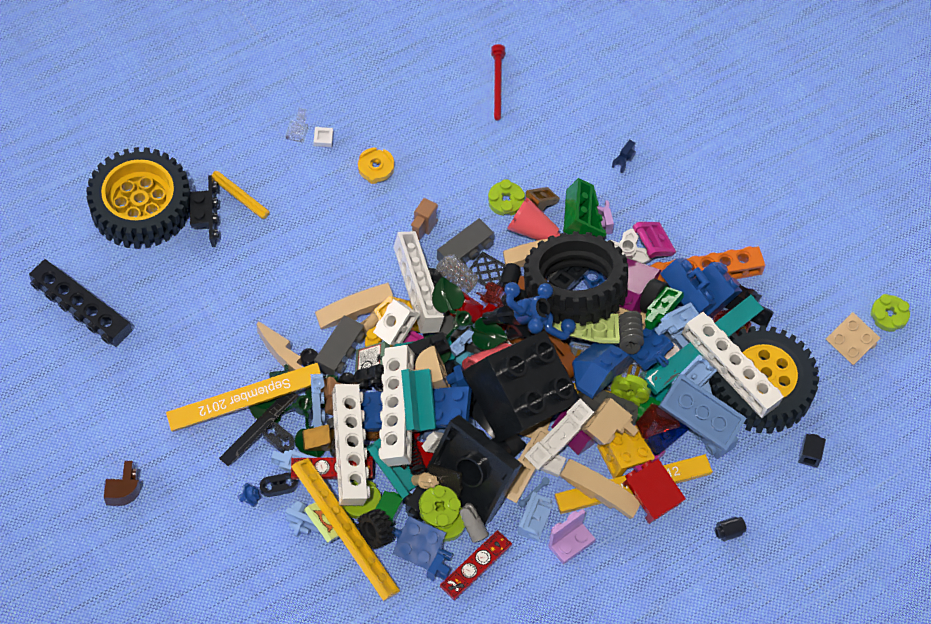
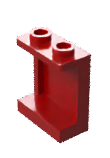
(654, 489)

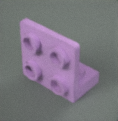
(570, 537)

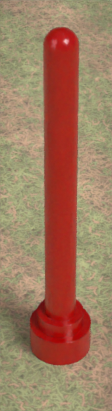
(498, 53)

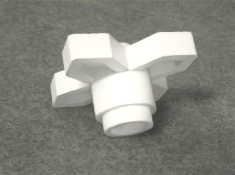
(630, 249)

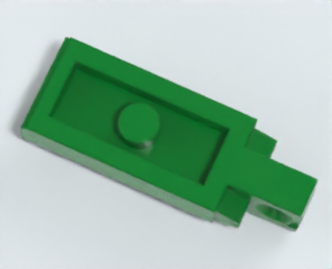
(663, 304)

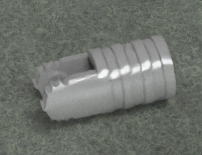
(473, 523)

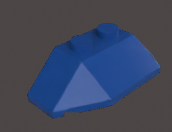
(598, 367)

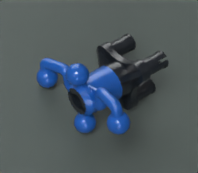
(527, 314)

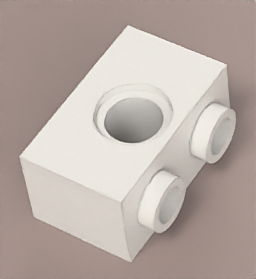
(405, 319)

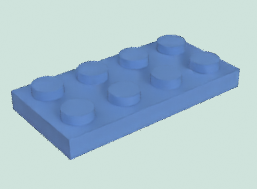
(702, 412)

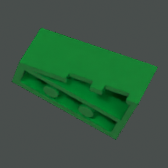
(581, 209)

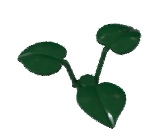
(450, 297)
(303, 407)

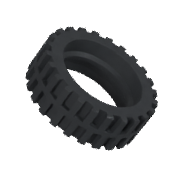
(581, 251)

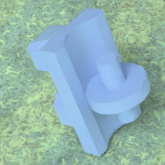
(299, 520)

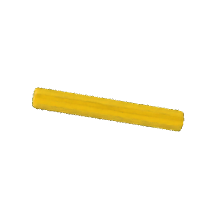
(240, 195)

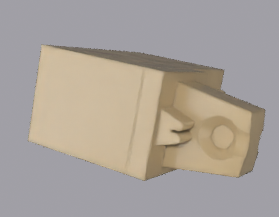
(607, 420)

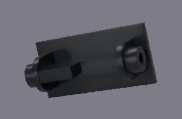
(368, 376)

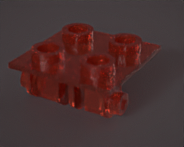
(492, 295)

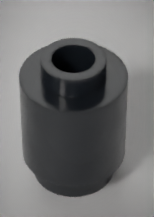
(510, 273)
(730, 528)

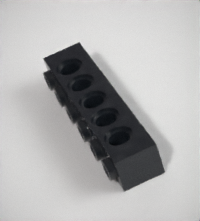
(47, 272)

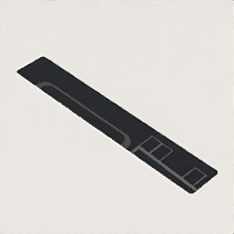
(257, 428)

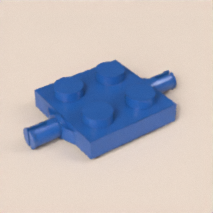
(653, 349)
(419, 543)

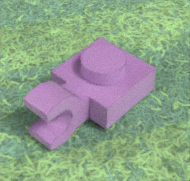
(607, 222)

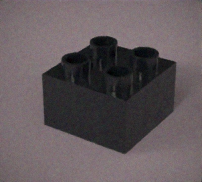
(521, 386)

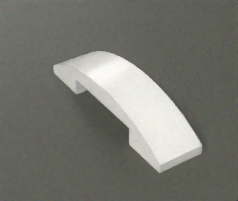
(560, 435)

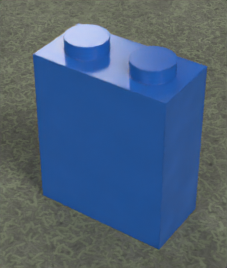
(722, 286)

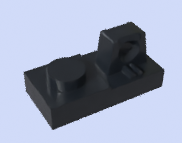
(437, 340)

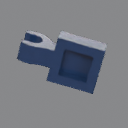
(627, 153)

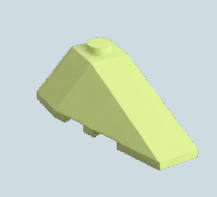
(602, 332)

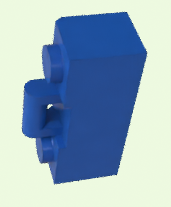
(682, 278)

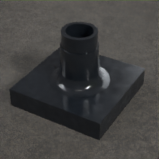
(484, 466)

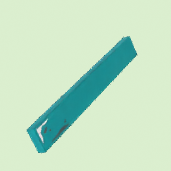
(729, 323)

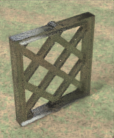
(493, 261)

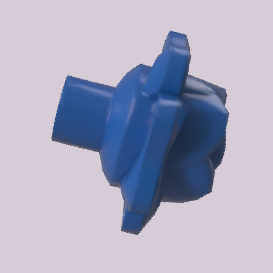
(249, 495)

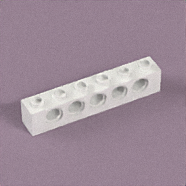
(417, 281)
(733, 374)
(401, 451)
(349, 493)

